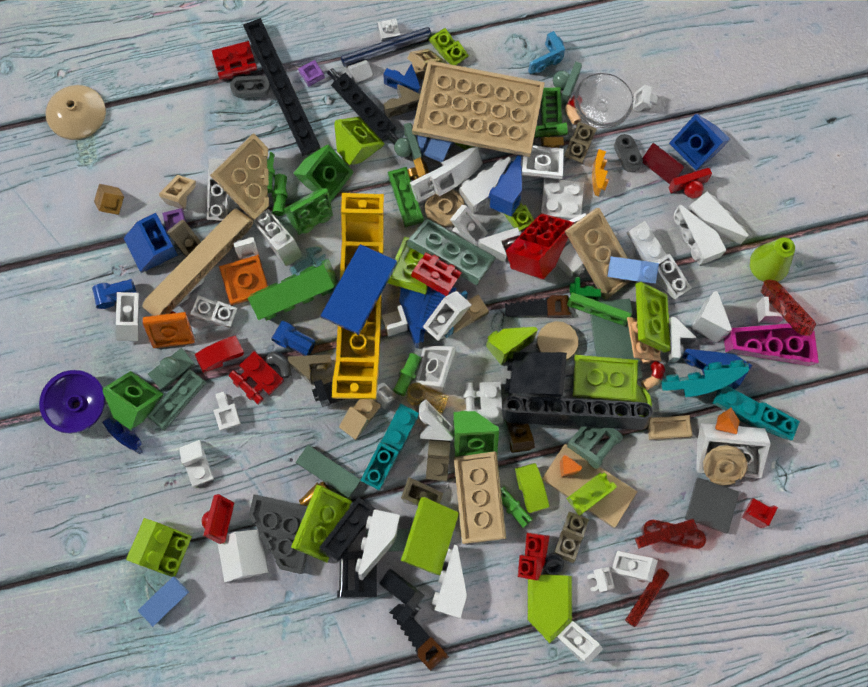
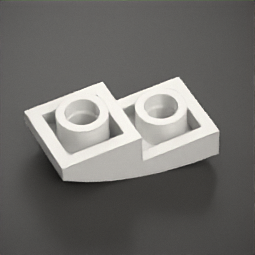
(213, 312)

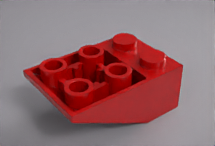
(539, 246)

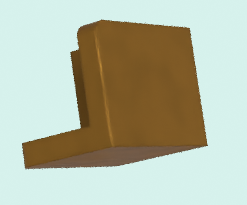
(108, 199)

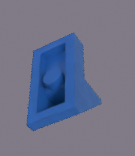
(409, 80)

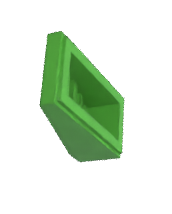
(555, 91)

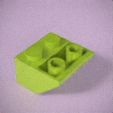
(159, 547)

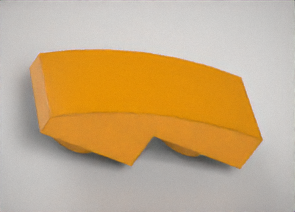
(599, 174)

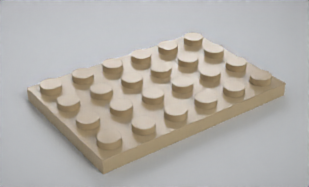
(478, 108)

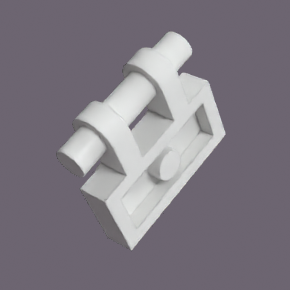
(490, 400)

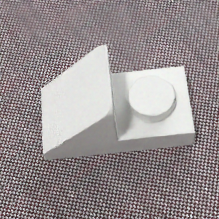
(467, 225)
(495, 243)
(678, 335)
(435, 426)
(196, 463)
(634, 566)
(580, 643)

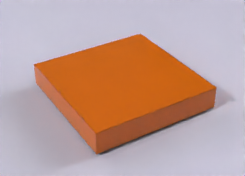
(243, 279)
(168, 330)

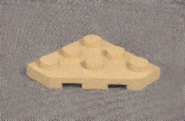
(246, 176)

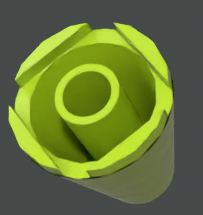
(772, 260)

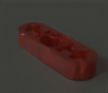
(666, 533)
(689, 544)

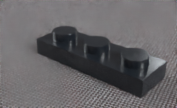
(347, 530)

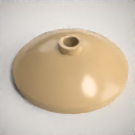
(75, 121)

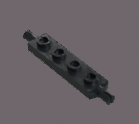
(363, 106)

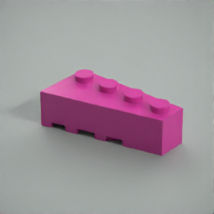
(774, 343)

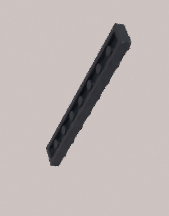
(281, 87)

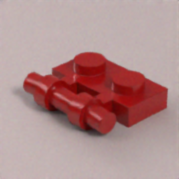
(233, 56)
(436, 273)
(261, 373)

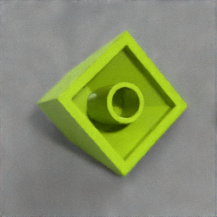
(355, 140)
(508, 341)

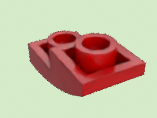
(218, 353)
(535, 553)

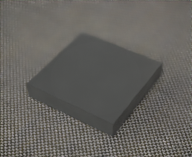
(712, 505)

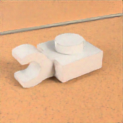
(226, 414)

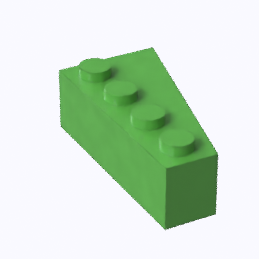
(293, 290)

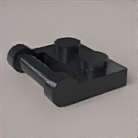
(362, 588)

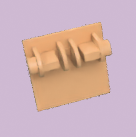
(640, 350)

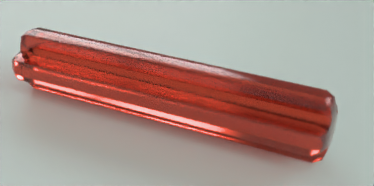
(647, 597)

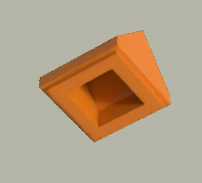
(727, 422)
(569, 466)

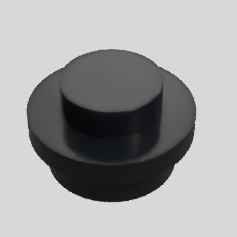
(553, 563)

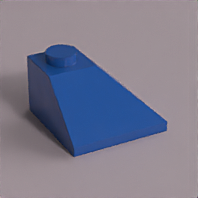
(699, 141)

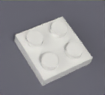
(562, 198)

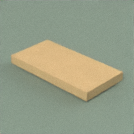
(595, 245)
(479, 498)
(608, 509)

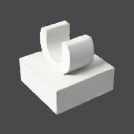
(388, 29)
(643, 98)
(246, 248)
(603, 578)

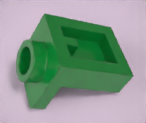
(587, 291)

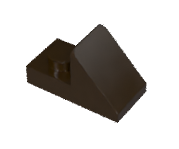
(519, 437)

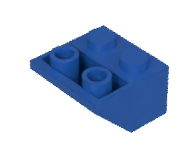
(149, 243)

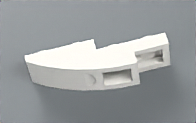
(450, 175)
(649, 249)

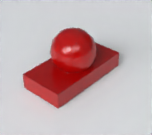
(691, 183)
(217, 519)

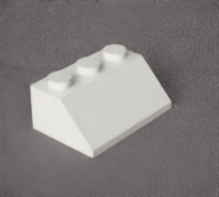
(750, 440)

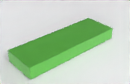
(405, 199)
(598, 309)

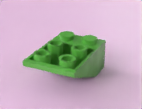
(310, 211)

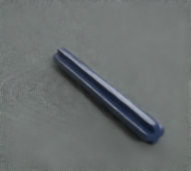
(386, 46)

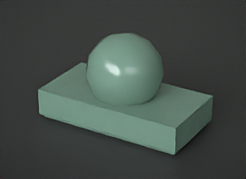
(567, 81)
(408, 145)
(171, 369)

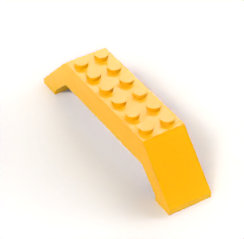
(359, 355)

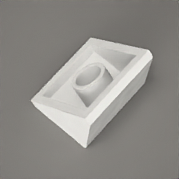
(543, 163)
(712, 319)
(435, 367)
(242, 555)

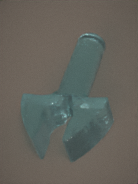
(310, 260)

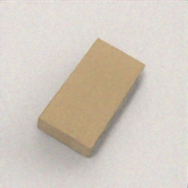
(670, 427)

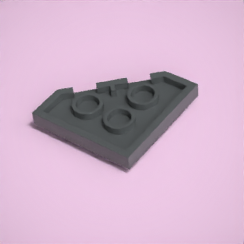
(278, 526)

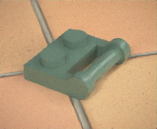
(588, 438)

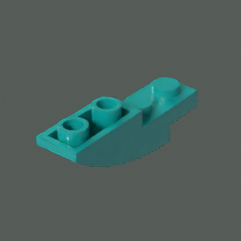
(715, 378)
(757, 414)
(390, 447)

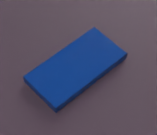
(359, 289)

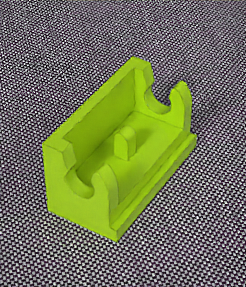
(591, 493)

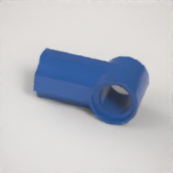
(106, 294)
(288, 336)

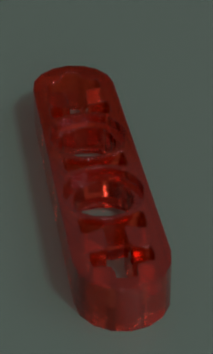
(788, 307)

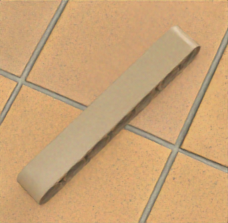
(198, 263)

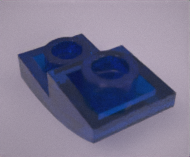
(127, 439)

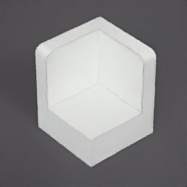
(767, 313)
(395, 322)

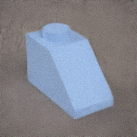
(633, 269)

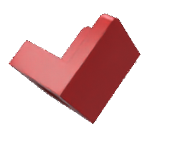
(759, 513)

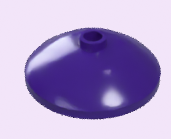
(63, 392)

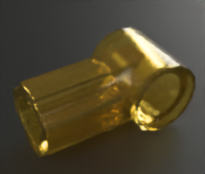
(435, 398)

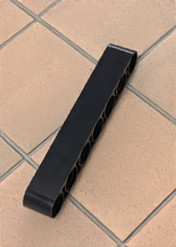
(587, 408)

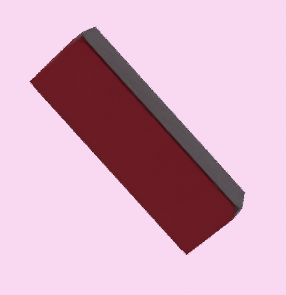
(662, 163)

